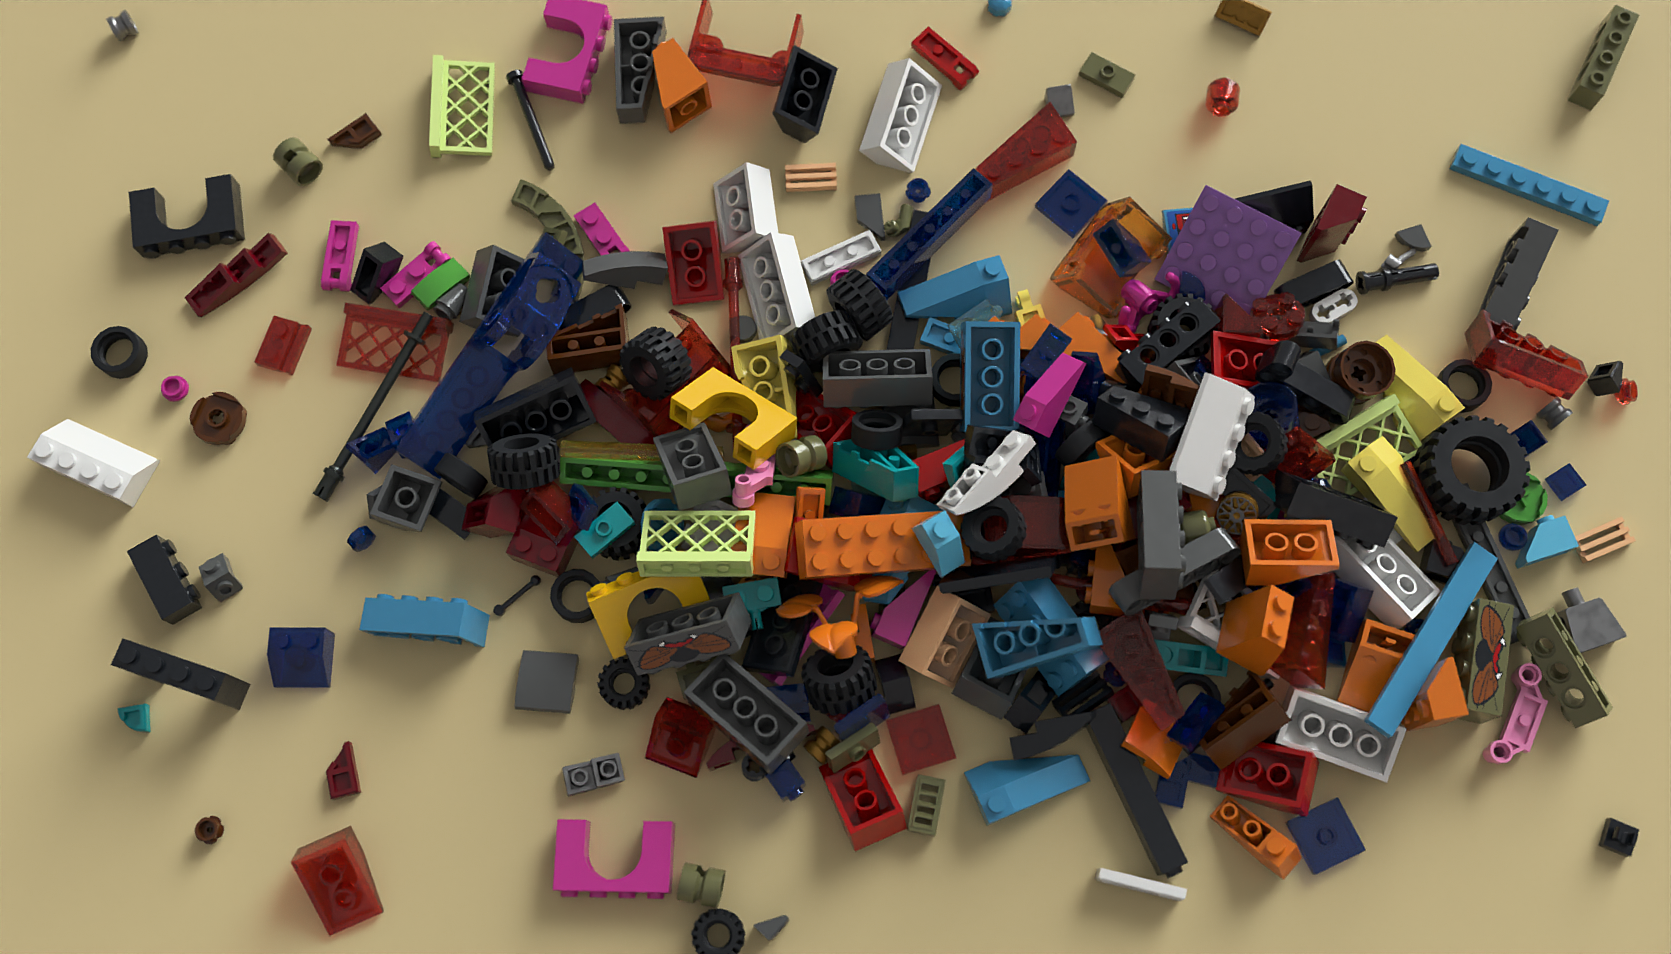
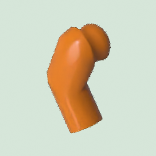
(718, 423)

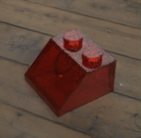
(679, 737)

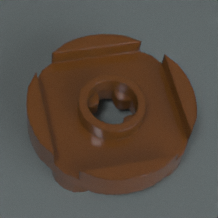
(225, 431)

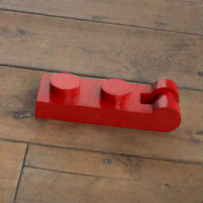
(944, 57)

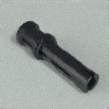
(1385, 278)

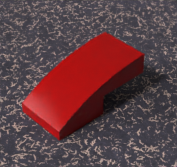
(1122, 336)

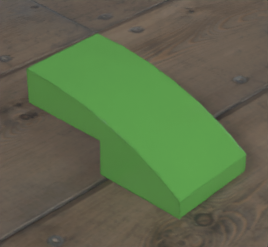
(439, 283)

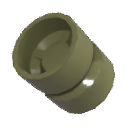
(297, 161)
(801, 456)
(701, 885)

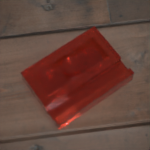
(283, 345)

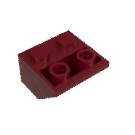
(494, 512)

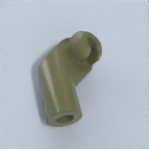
(902, 224)

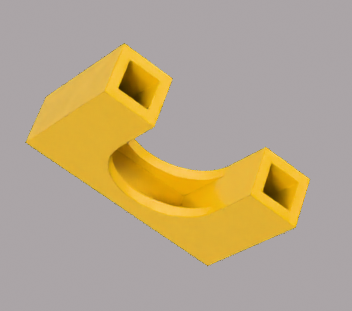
(719, 393)
(612, 600)

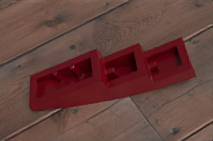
(231, 279)

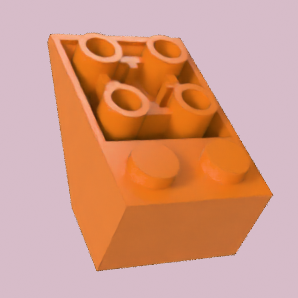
(1096, 504)
(1371, 663)

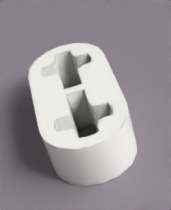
(1330, 303)

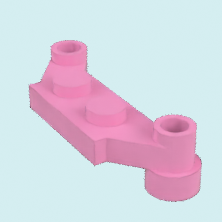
(752, 481)
(1522, 718)

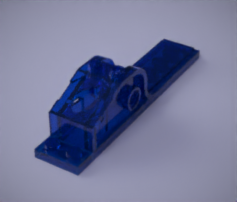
(482, 370)

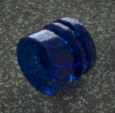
(1277, 402)

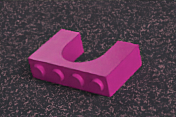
(572, 78)
(575, 873)

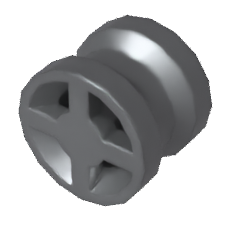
(122, 25)

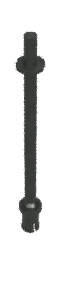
(334, 472)

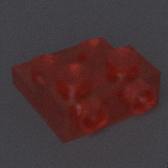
(1304, 456)

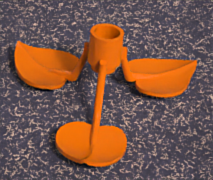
(837, 637)

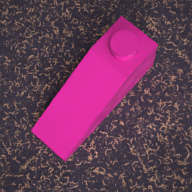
(1049, 395)
(898, 618)

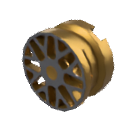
(1234, 509)

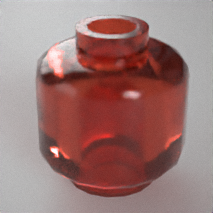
(1222, 97)

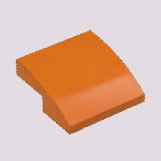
(1152, 745)

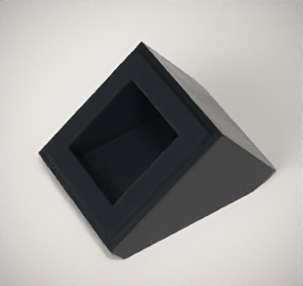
(1606, 378)

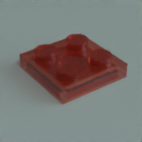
(920, 739)

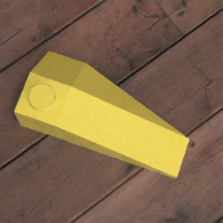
(763, 371)
(1421, 395)
(1382, 481)

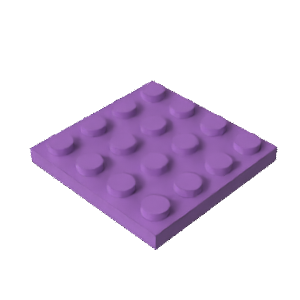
(1230, 249)

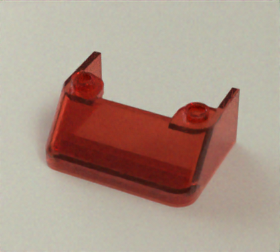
(711, 57)
(655, 414)

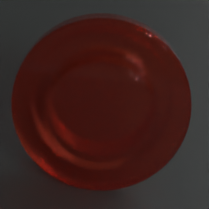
(1628, 392)

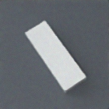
(841, 256)
(1140, 884)

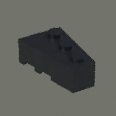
(1141, 421)

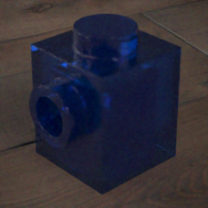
(787, 781)

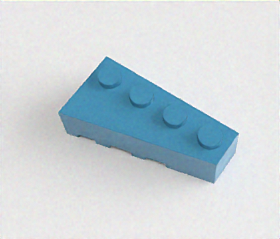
(424, 619)
(1030, 643)

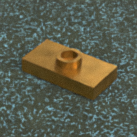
(1244, 15)

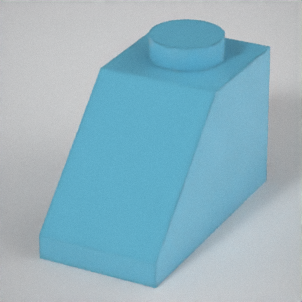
(1547, 540)
(940, 542)

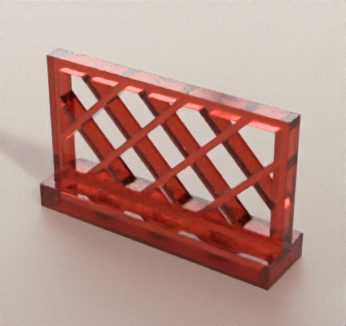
(392, 319)

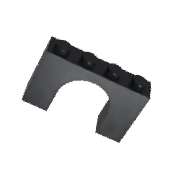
(219, 225)
(180, 673)

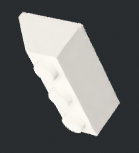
(744, 207)

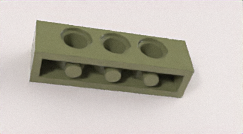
(1603, 57)
(1564, 651)

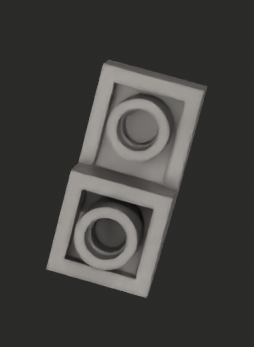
(593, 774)

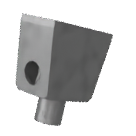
(1589, 622)

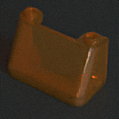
(1088, 272)

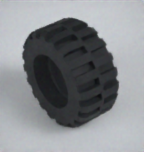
(1496, 449)

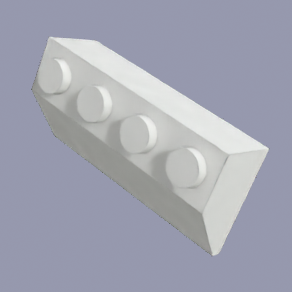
(901, 116)
(776, 286)
(1212, 436)
(94, 461)
(1397, 582)
(1337, 734)

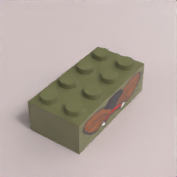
(1482, 657)

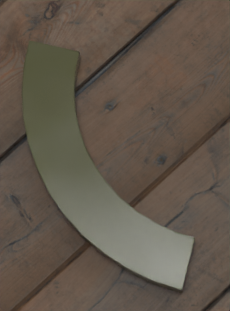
(551, 215)

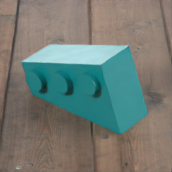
(882, 472)

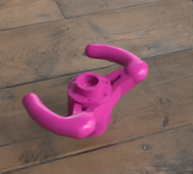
(1143, 300)

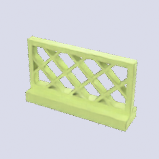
(440, 111)
(1356, 426)
(696, 561)

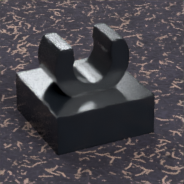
(1619, 837)

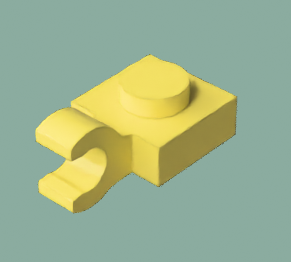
(1026, 308)

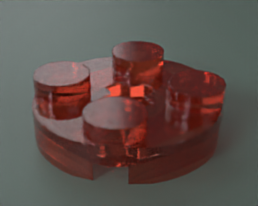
(1283, 305)

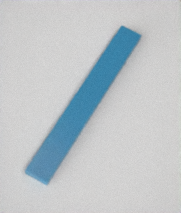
(1430, 640)

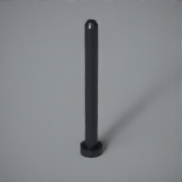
(514, 78)

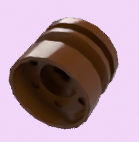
(1368, 364)

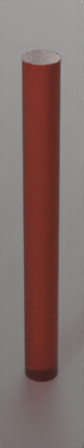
(1429, 513)

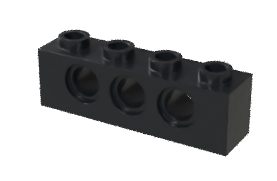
(1194, 315)

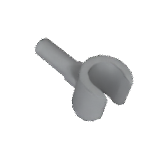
(1393, 263)

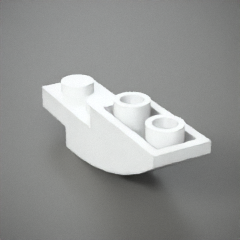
(985, 482)

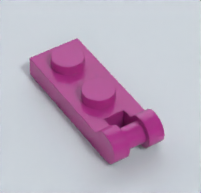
(599, 230)
(339, 255)
(399, 287)

